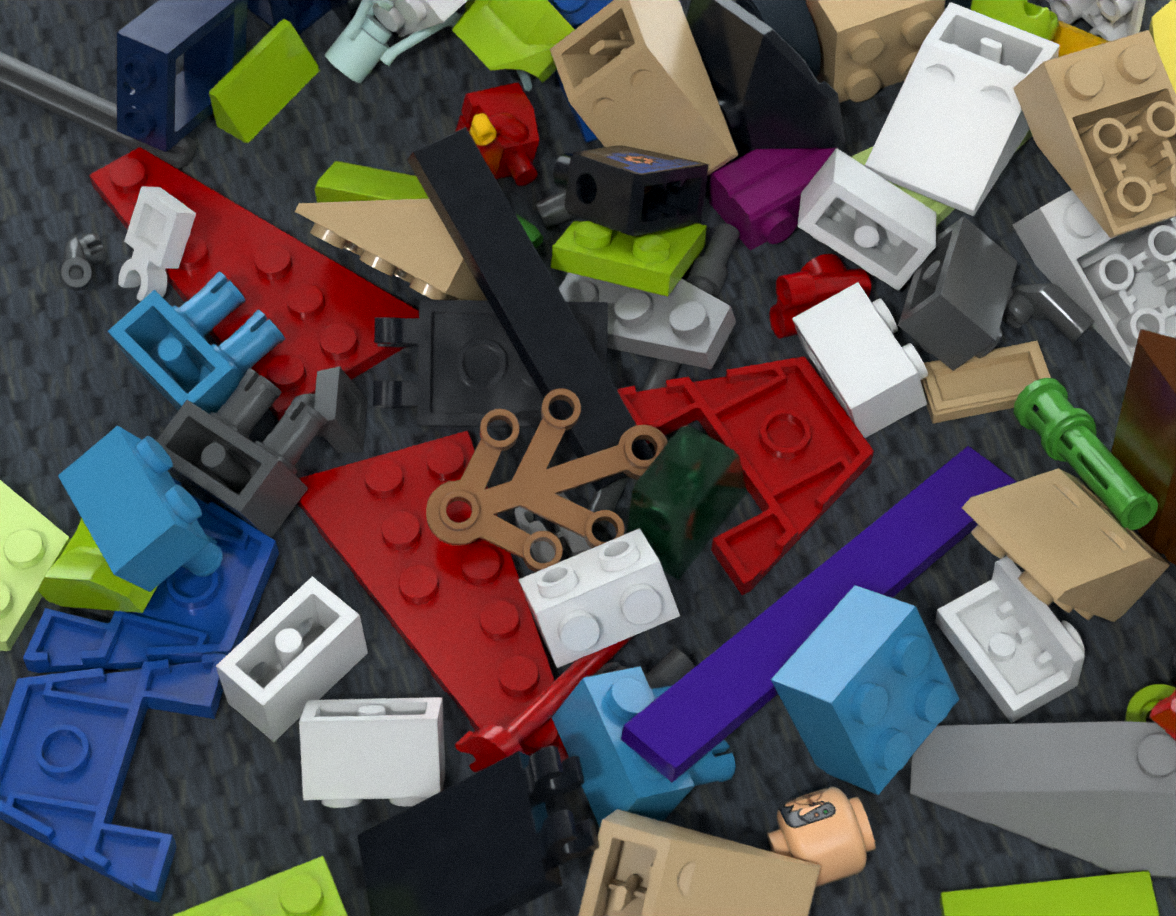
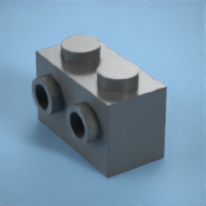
(959, 295)

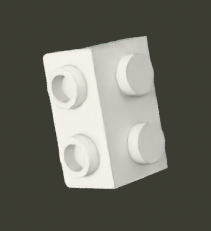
(1013, 642)

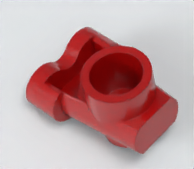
(815, 282)

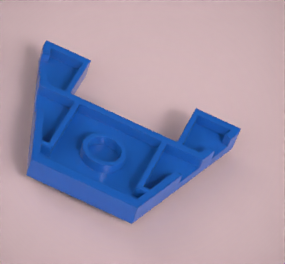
(182, 618)
(70, 753)

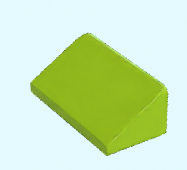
(262, 82)
(360, 183)

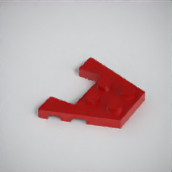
(791, 444)

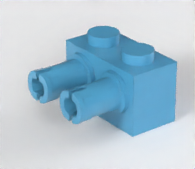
(172, 348)
(138, 512)
(613, 773)

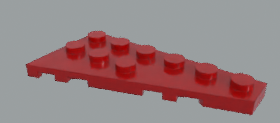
(308, 297)
(445, 600)

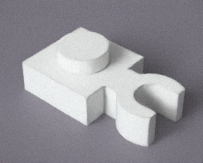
(158, 238)

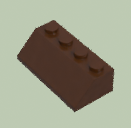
(1148, 434)

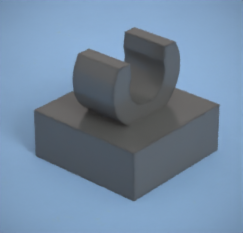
(342, 406)

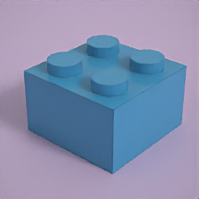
(866, 689)

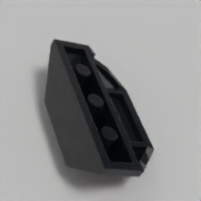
(762, 81)

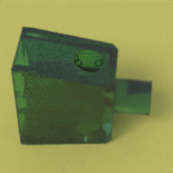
(692, 490)

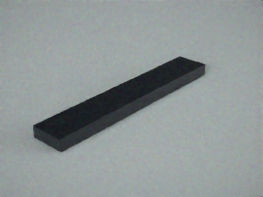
(523, 294)

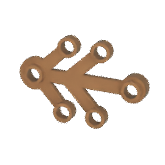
(534, 485)

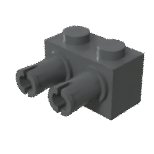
(225, 465)

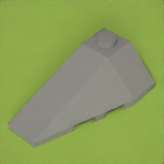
(1066, 786)

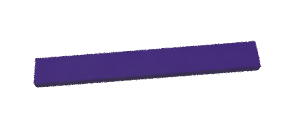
(738, 675)

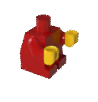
(503, 130)

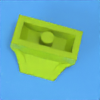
(513, 34)
(86, 581)

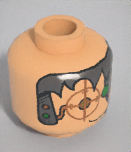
(825, 832)

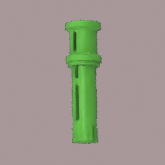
(1071, 437)

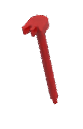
(496, 743)

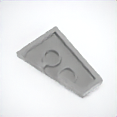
(676, 328)

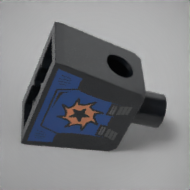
(610, 186)

